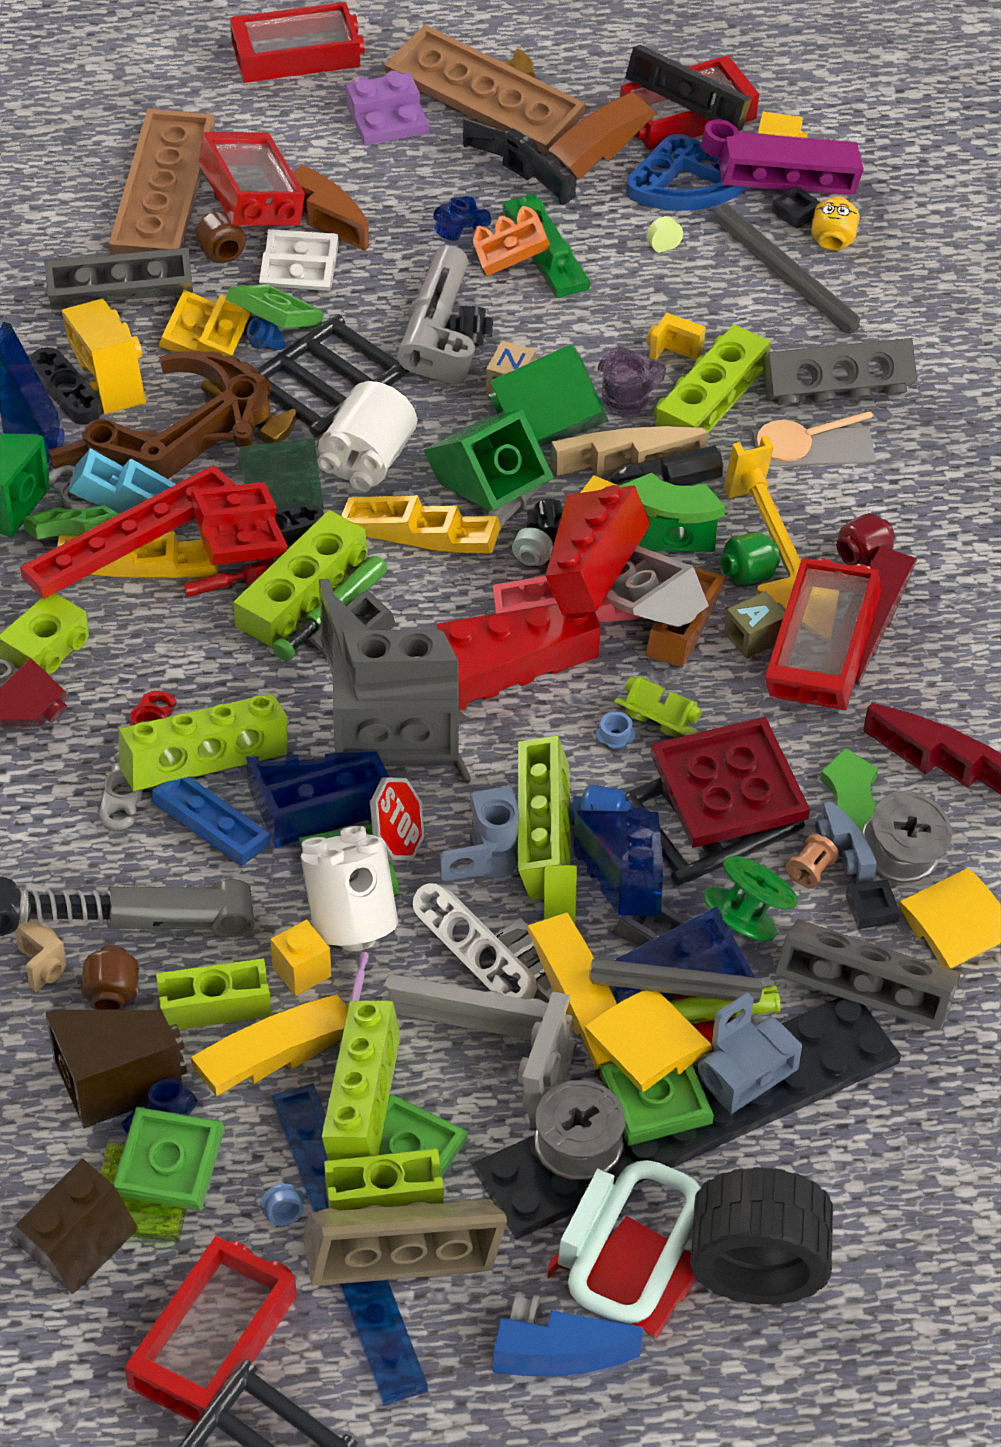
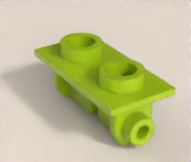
(645, 703)

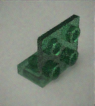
(287, 470)

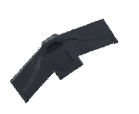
(520, 156)

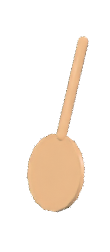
(794, 441)

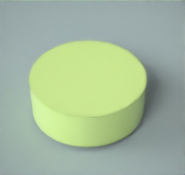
(664, 234)

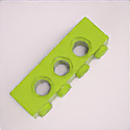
(714, 381)
(291, 584)
(202, 741)
(543, 811)
(362, 1081)

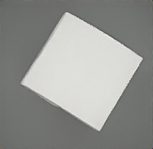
(299, 259)

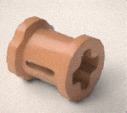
(812, 861)

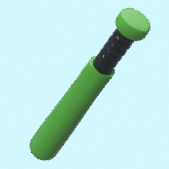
(356, 583)

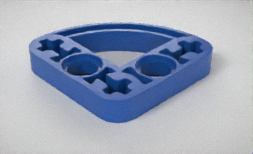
(686, 157)

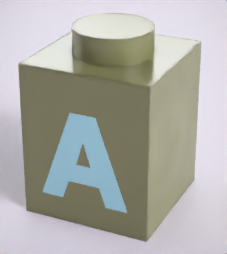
(754, 624)

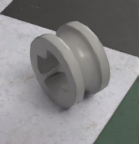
(525, 1309)

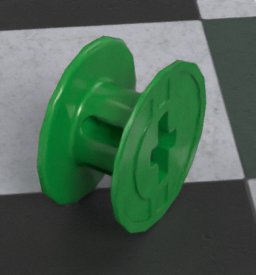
(757, 886)

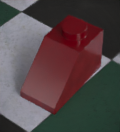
(31, 697)

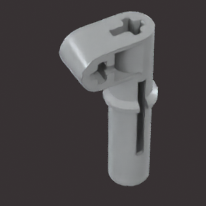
(430, 339)

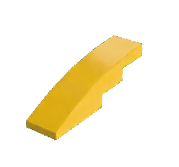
(428, 527)
(160, 559)
(567, 967)
(271, 1044)

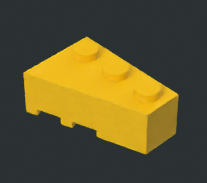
(108, 352)

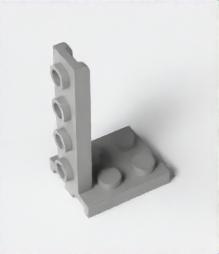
(501, 1014)

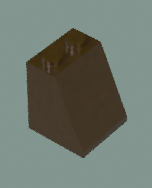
(113, 1058)
(75, 1226)

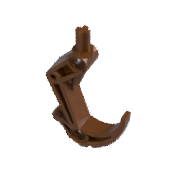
(238, 407)

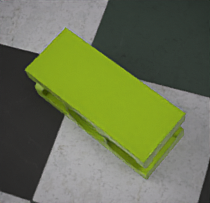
(239, 987)
(403, 1171)

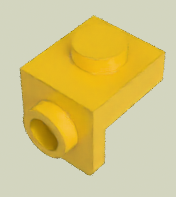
(677, 336)

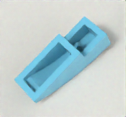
(115, 485)

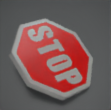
(397, 818)

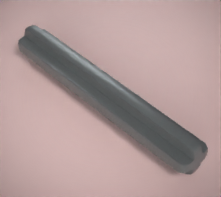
(673, 980)

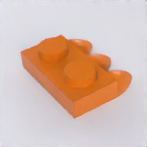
(511, 241)

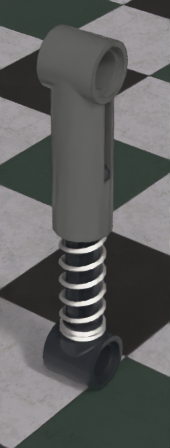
(222, 907)

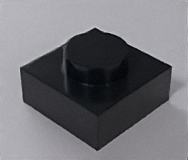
(795, 207)
(872, 904)

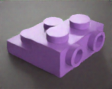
(386, 107)

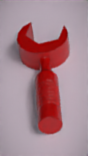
(250, 572)

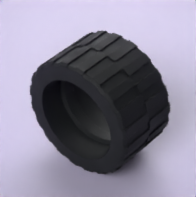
(762, 1236)

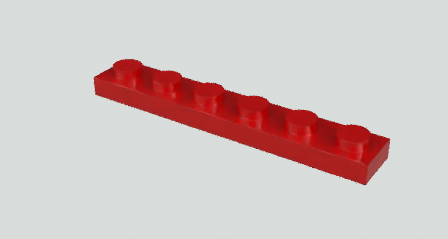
(118, 535)

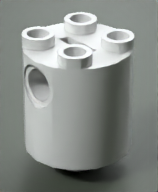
(367, 434)
(349, 888)

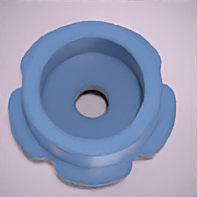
(619, 723)
(283, 1204)

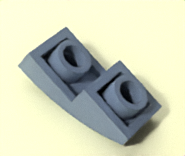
(851, 844)

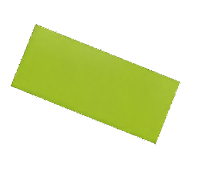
(560, 890)

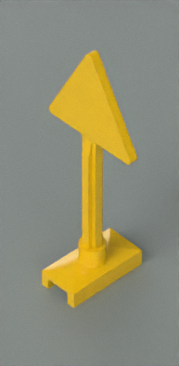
(748, 475)

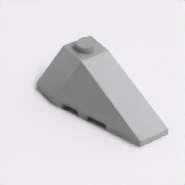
(658, 589)

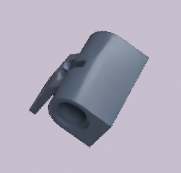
(492, 837)
(747, 1055)

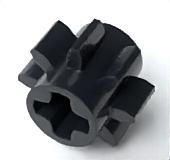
(472, 323)
(546, 517)

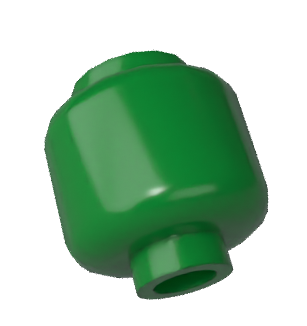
(750, 558)

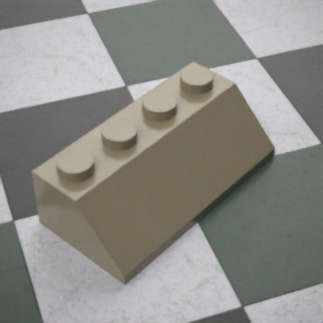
(402, 1241)

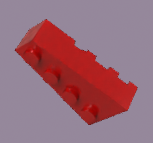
(594, 545)
(517, 647)

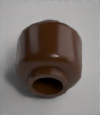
(220, 238)
(110, 978)

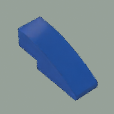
(565, 1346)

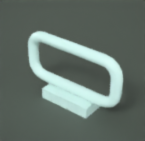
(593, 1224)

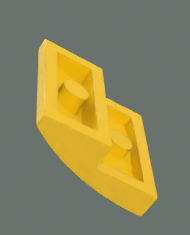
(204, 325)
(955, 918)
(647, 1038)

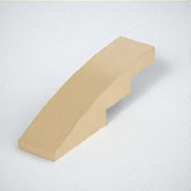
(613, 448)

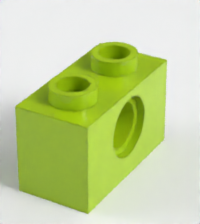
(45, 634)

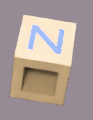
(506, 359)

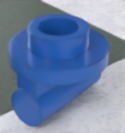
(264, 333)

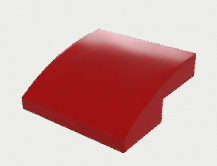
(238, 523)
(627, 1266)

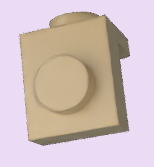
(45, 951)

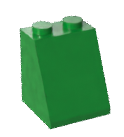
(553, 395)
(491, 460)
(22, 478)

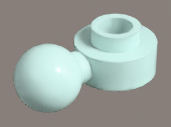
(532, 547)

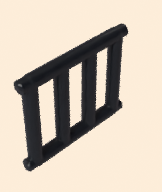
(312, 343)
(716, 853)
(242, 1379)

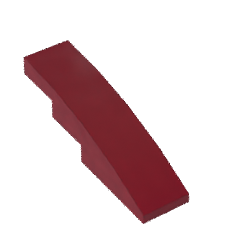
(894, 575)
(934, 744)

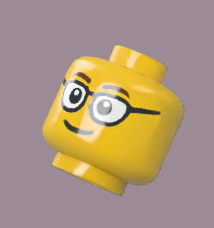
(835, 223)

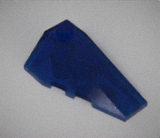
(23, 398)

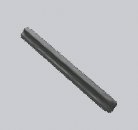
(787, 269)

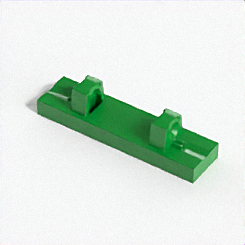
(557, 262)

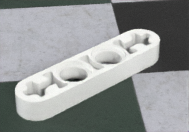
(476, 941)

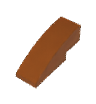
(601, 134)
(331, 208)
(676, 643)

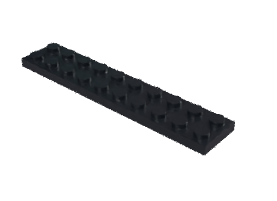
(838, 1049)

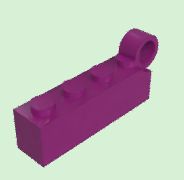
(783, 160)

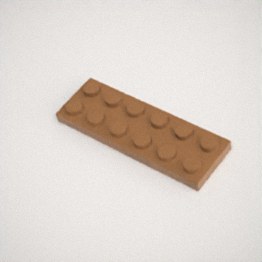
(486, 87)
(161, 183)

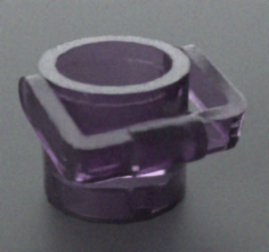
(628, 381)

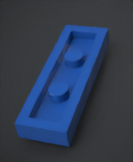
(212, 819)

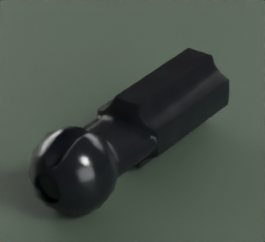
(675, 469)

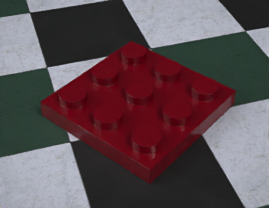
(729, 782)

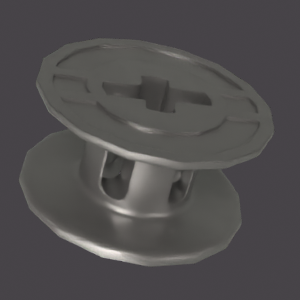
(907, 836)
(579, 1129)

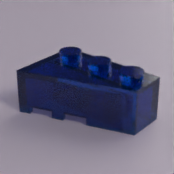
(313, 794)
(624, 856)
(695, 945)

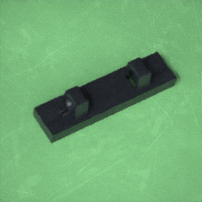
(686, 87)

